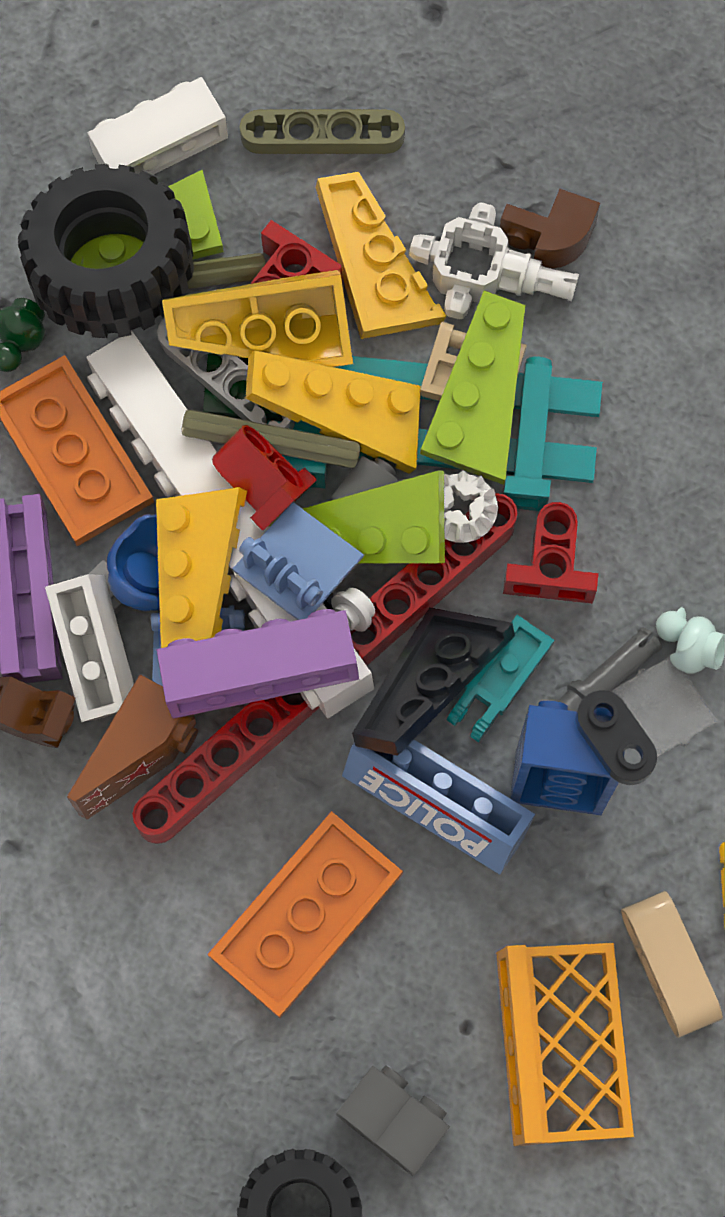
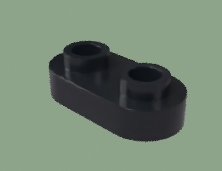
(613, 737)

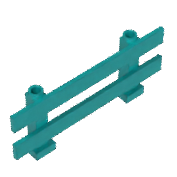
(529, 455)

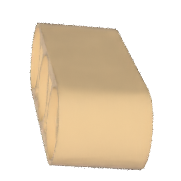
(671, 964)

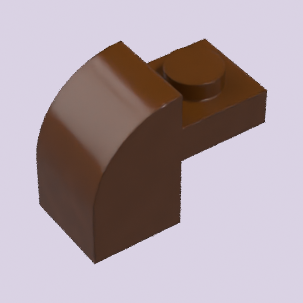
(556, 238)
(34, 713)

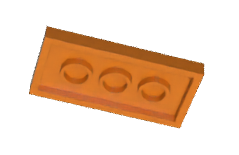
(72, 451)
(305, 914)

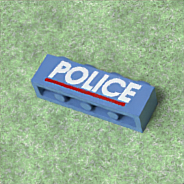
(443, 801)

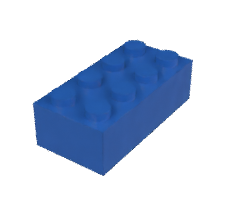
(556, 763)

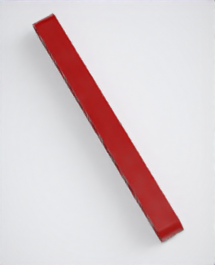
(288, 717)

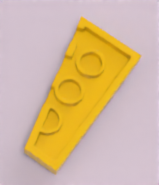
(376, 273)
(341, 403)
(194, 561)

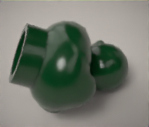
(19, 332)

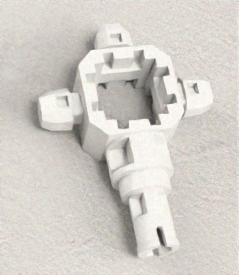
(508, 271)

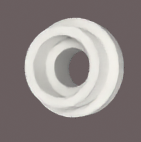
(357, 607)

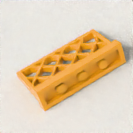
(524, 1051)

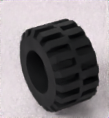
(299, 1167)

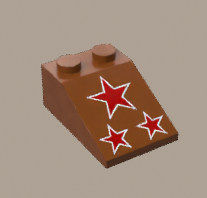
(132, 749)

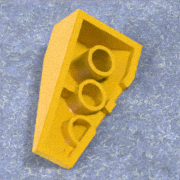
(282, 317)

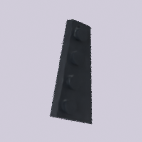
(428, 675)

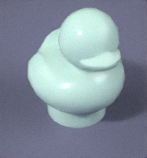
(697, 641)

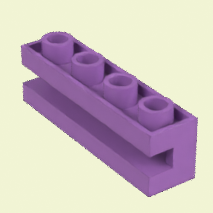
(26, 622)
(257, 663)

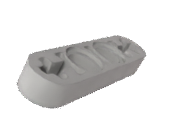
(220, 380)

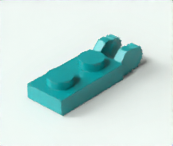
(503, 676)

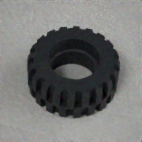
(95, 206)

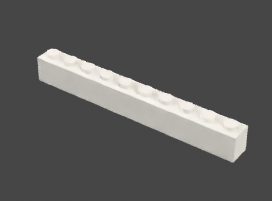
(154, 416)

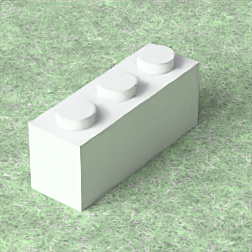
(161, 130)
(91, 645)

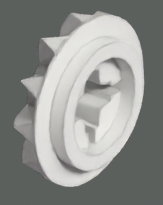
(481, 511)

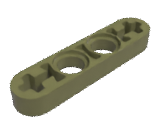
(322, 123)

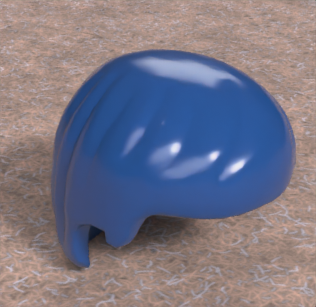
(134, 565)

